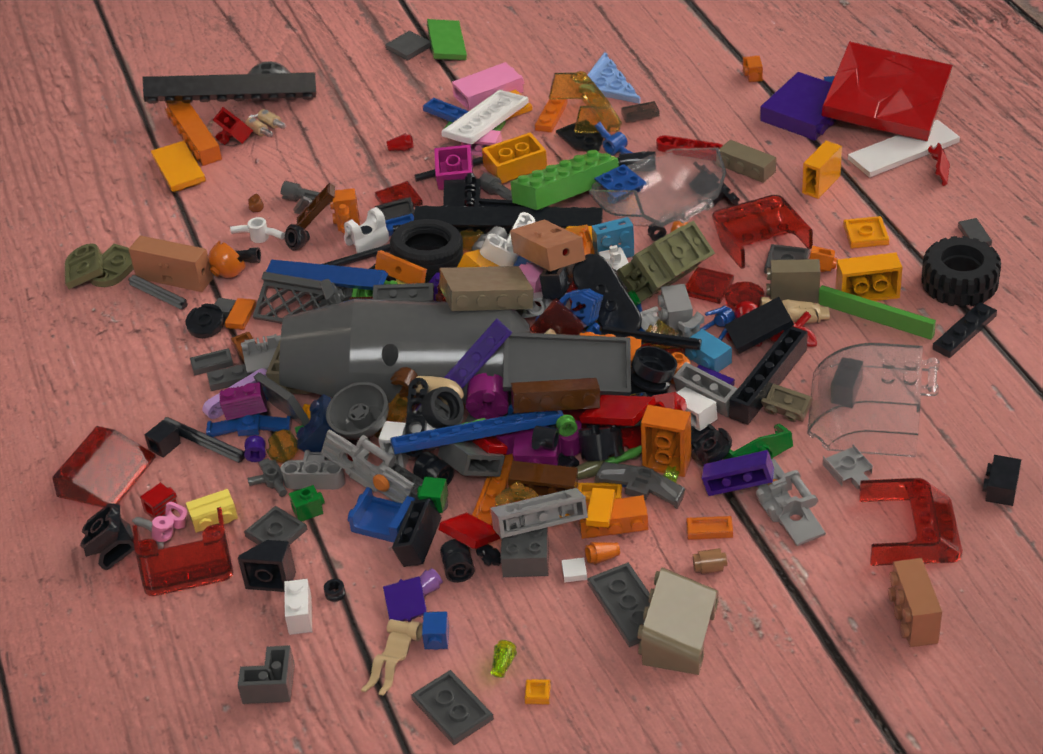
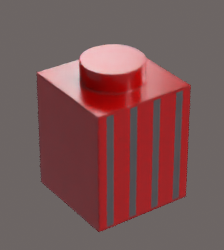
(155, 500)

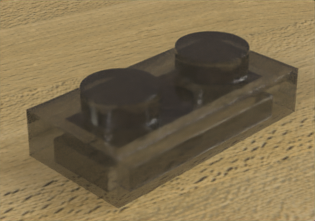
(640, 111)

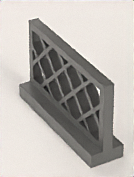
(285, 284)

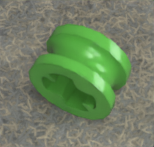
(566, 420)

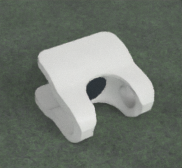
(370, 234)

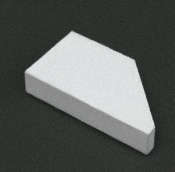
(649, 317)

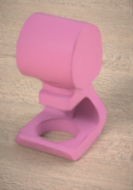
(163, 525)

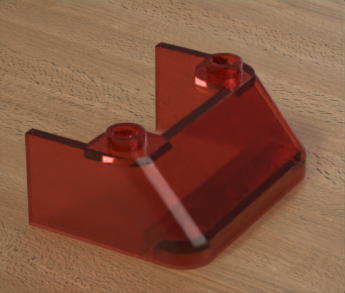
(185, 564)

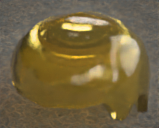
(470, 238)
(282, 446)

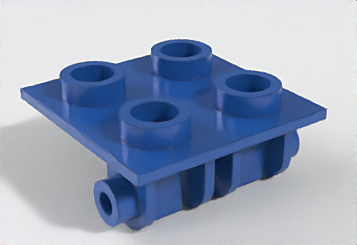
(621, 179)

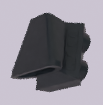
(108, 536)

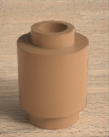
(709, 561)

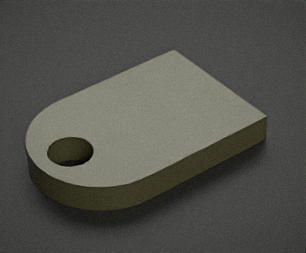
(83, 265)
(116, 266)

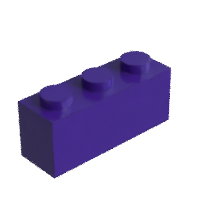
(738, 473)

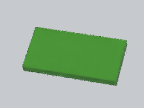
(446, 39)

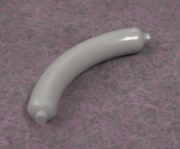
(148, 525)

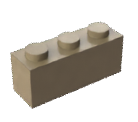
(748, 161)

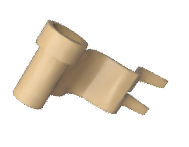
(396, 650)

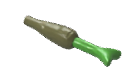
(590, 468)

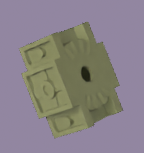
(666, 261)

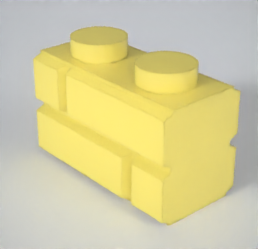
(204, 510)

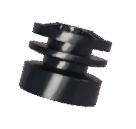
(652, 371)

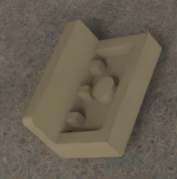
(787, 403)

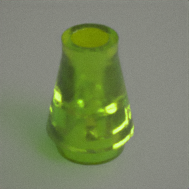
(502, 657)

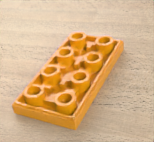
(178, 166)

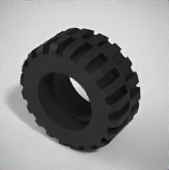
(961, 271)

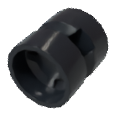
(432, 466)
(457, 561)

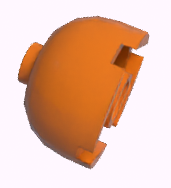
(224, 261)

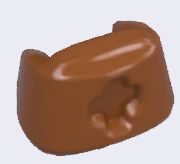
(255, 203)

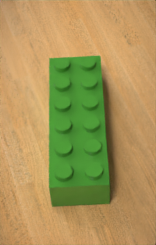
(561, 180)

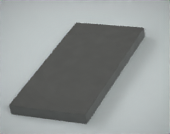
(563, 357)

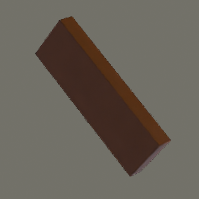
(316, 206)

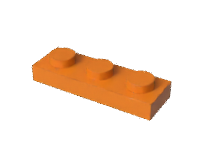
(550, 115)

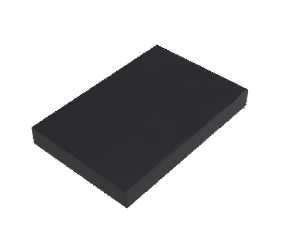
(759, 325)

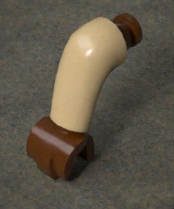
(406, 375)

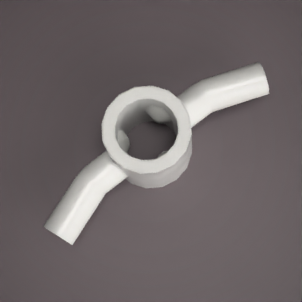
(258, 230)

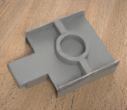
(847, 465)

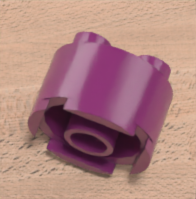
(486, 397)

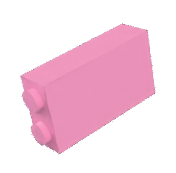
(481, 85)

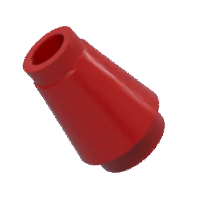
(401, 143)

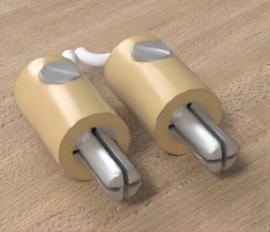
(266, 117)

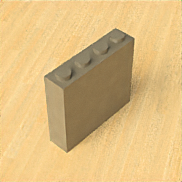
(486, 288)

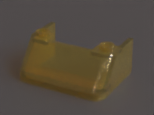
(598, 108)

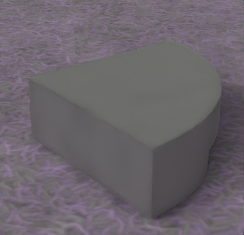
(302, 204)

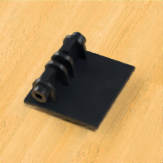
(462, 191)

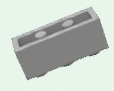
(706, 385)

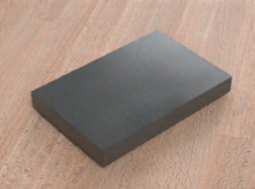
(282, 399)
(452, 707)

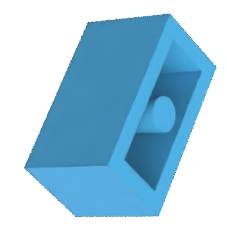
(713, 352)

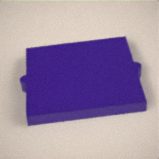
(405, 599)

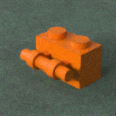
(345, 208)

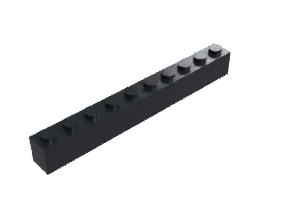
(229, 87)
(486, 218)

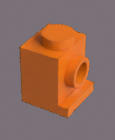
(753, 68)
(825, 256)

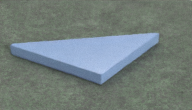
(611, 81)

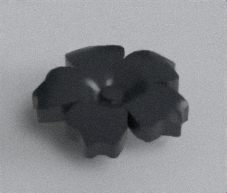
(489, 555)

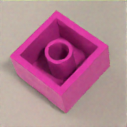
(452, 163)

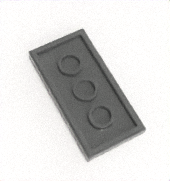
(622, 598)

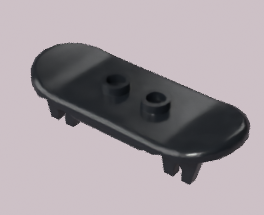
(617, 307)

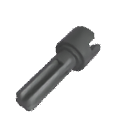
(493, 185)
(294, 191)

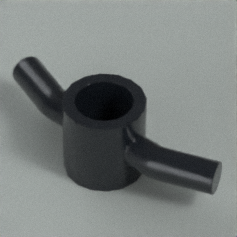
(545, 437)

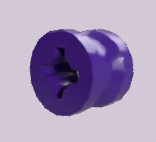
(254, 448)

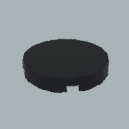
(205, 321)
(711, 446)

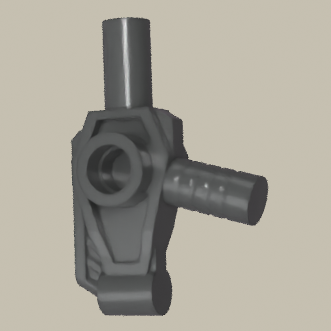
(271, 476)

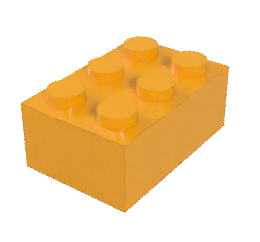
(514, 157)
(870, 276)

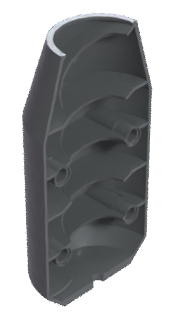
(377, 337)

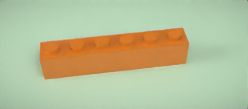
(193, 132)

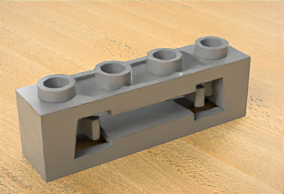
(539, 512)

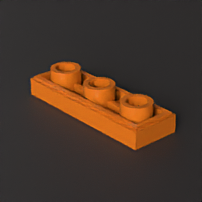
(400, 268)

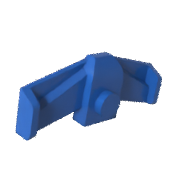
(248, 425)

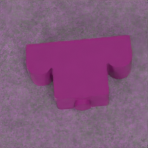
(521, 446)

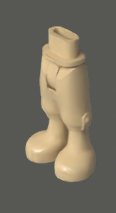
(797, 308)

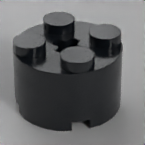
(600, 442)

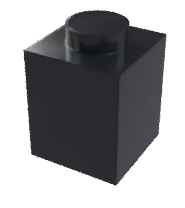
(162, 438)

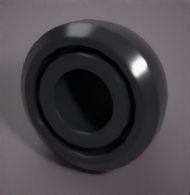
(296, 237)

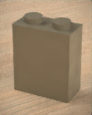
(794, 280)

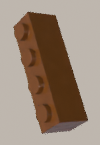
(555, 395)

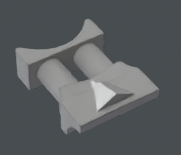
(693, 323)

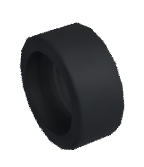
(455, 404)

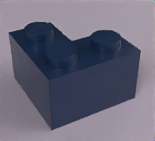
(313, 434)

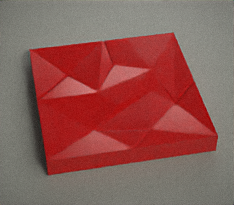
(887, 91)

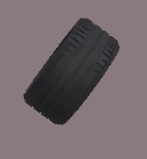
(428, 244)

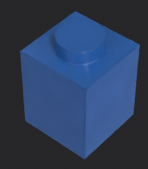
(435, 630)

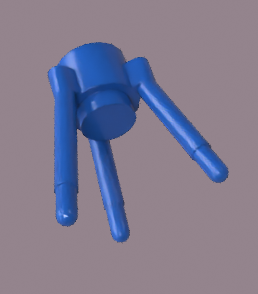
(722, 317)

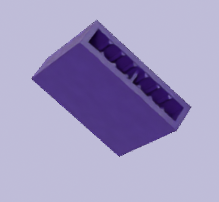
(799, 106)

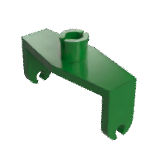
(774, 443)

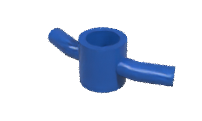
(613, 143)

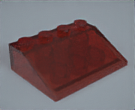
(102, 468)

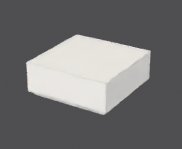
(574, 570)

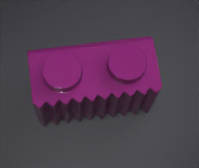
(243, 401)

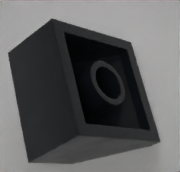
(267, 566)

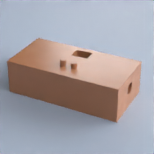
(547, 245)
(171, 263)

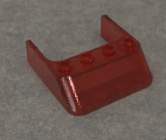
(758, 221)
(933, 520)

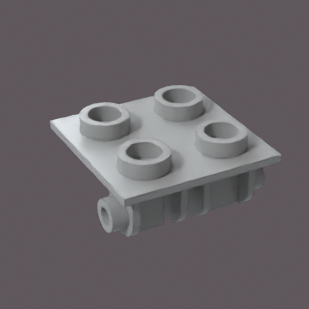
(260, 354)

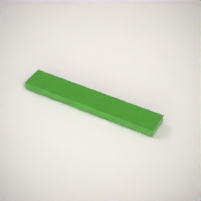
(877, 312)

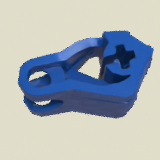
(589, 313)

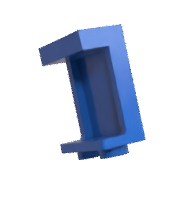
(377, 516)

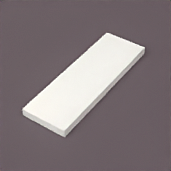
(485, 117)
(900, 150)

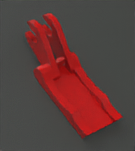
(942, 165)

